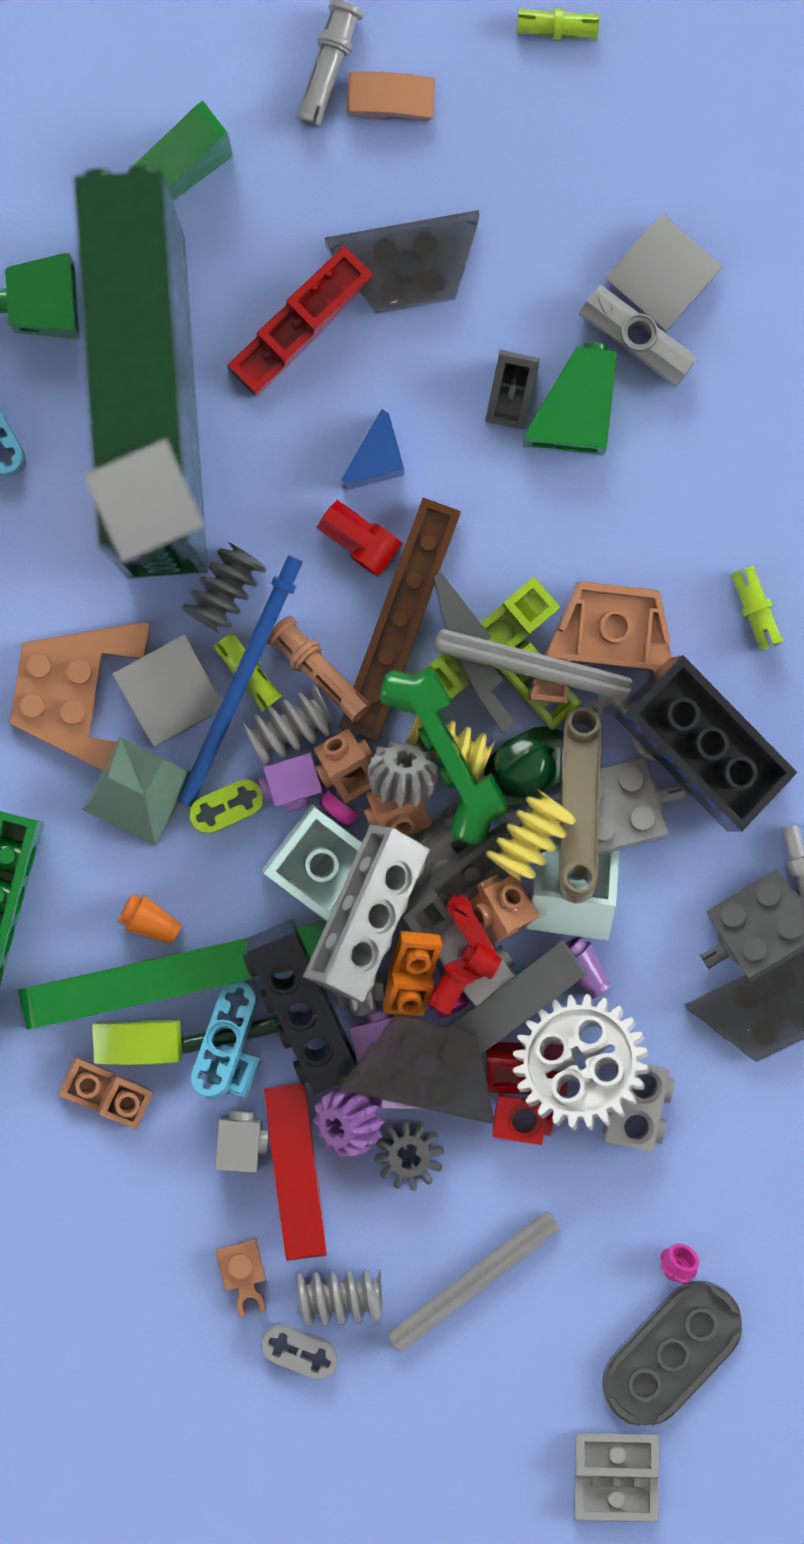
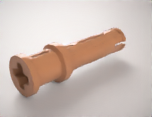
(307, 657)

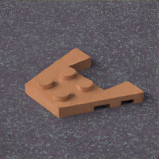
(607, 629)
(60, 686)

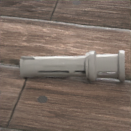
(333, 45)

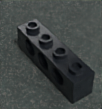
(284, 948)

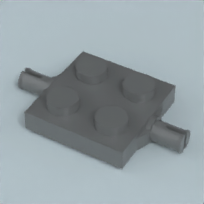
(758, 927)

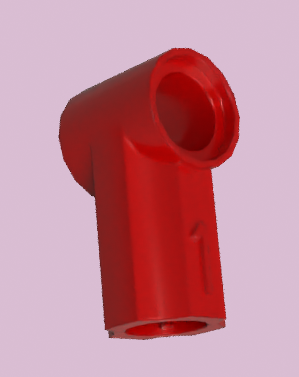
(368, 543)

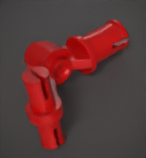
(476, 961)

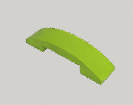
(506, 625)

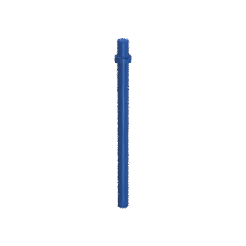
(282, 587)

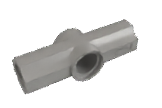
(615, 320)

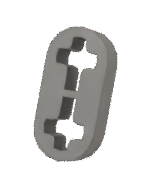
(295, 1360)

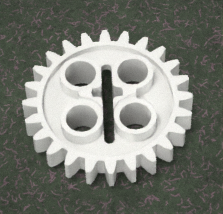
(595, 1096)

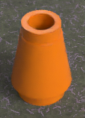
(148, 919)

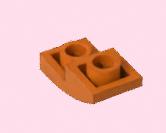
(410, 973)

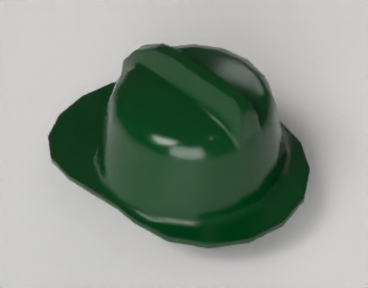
(527, 764)

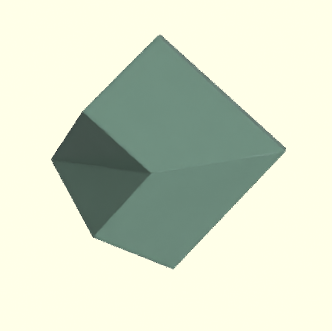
(136, 791)

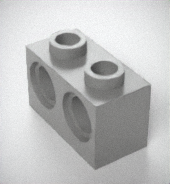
(646, 1106)

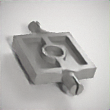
(632, 806)

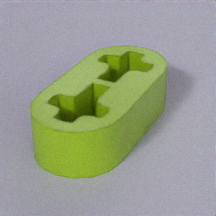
(222, 797)

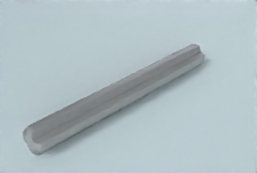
(533, 664)
(473, 1281)

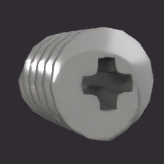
(289, 726)
(340, 1298)

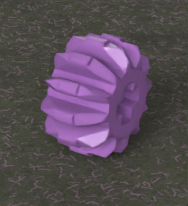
(347, 1122)

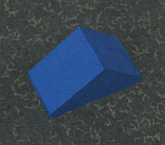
(377, 456)

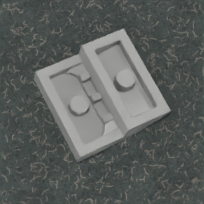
(664, 272)
(143, 500)
(168, 690)
(616, 1477)

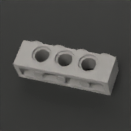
(348, 924)

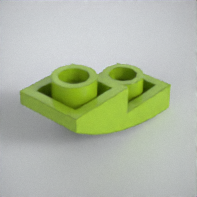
(137, 1042)

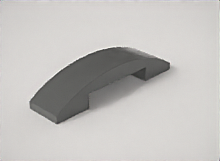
(460, 876)

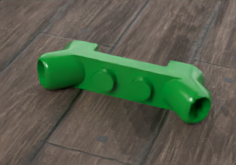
(479, 799)

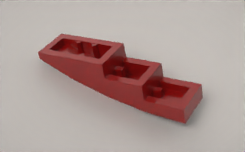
(300, 320)
(295, 1172)

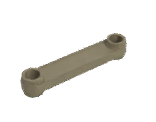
(582, 799)

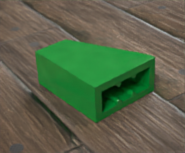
(190, 150)
(578, 405)

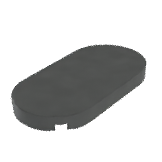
(672, 1353)

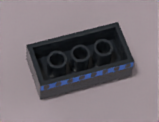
(705, 744)

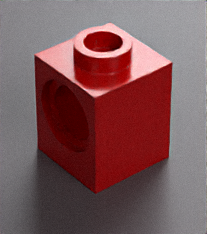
(502, 1124)

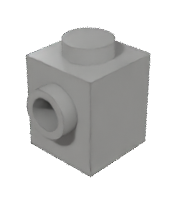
(240, 1142)

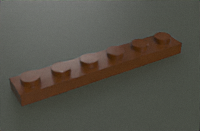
(403, 610)

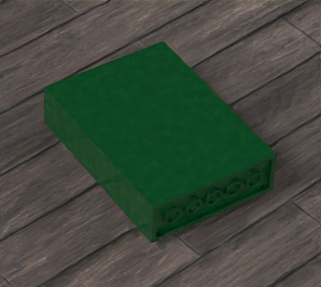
(139, 342)

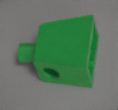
(42, 297)

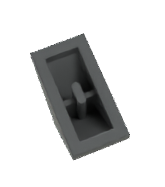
(512, 389)

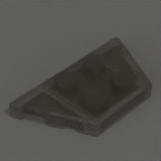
(412, 260)
(759, 1014)
(425, 1069)

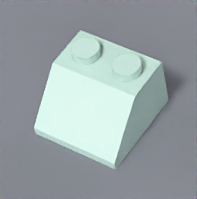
(314, 861)
(585, 919)

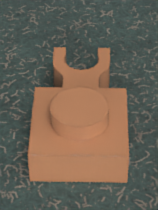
(241, 1269)

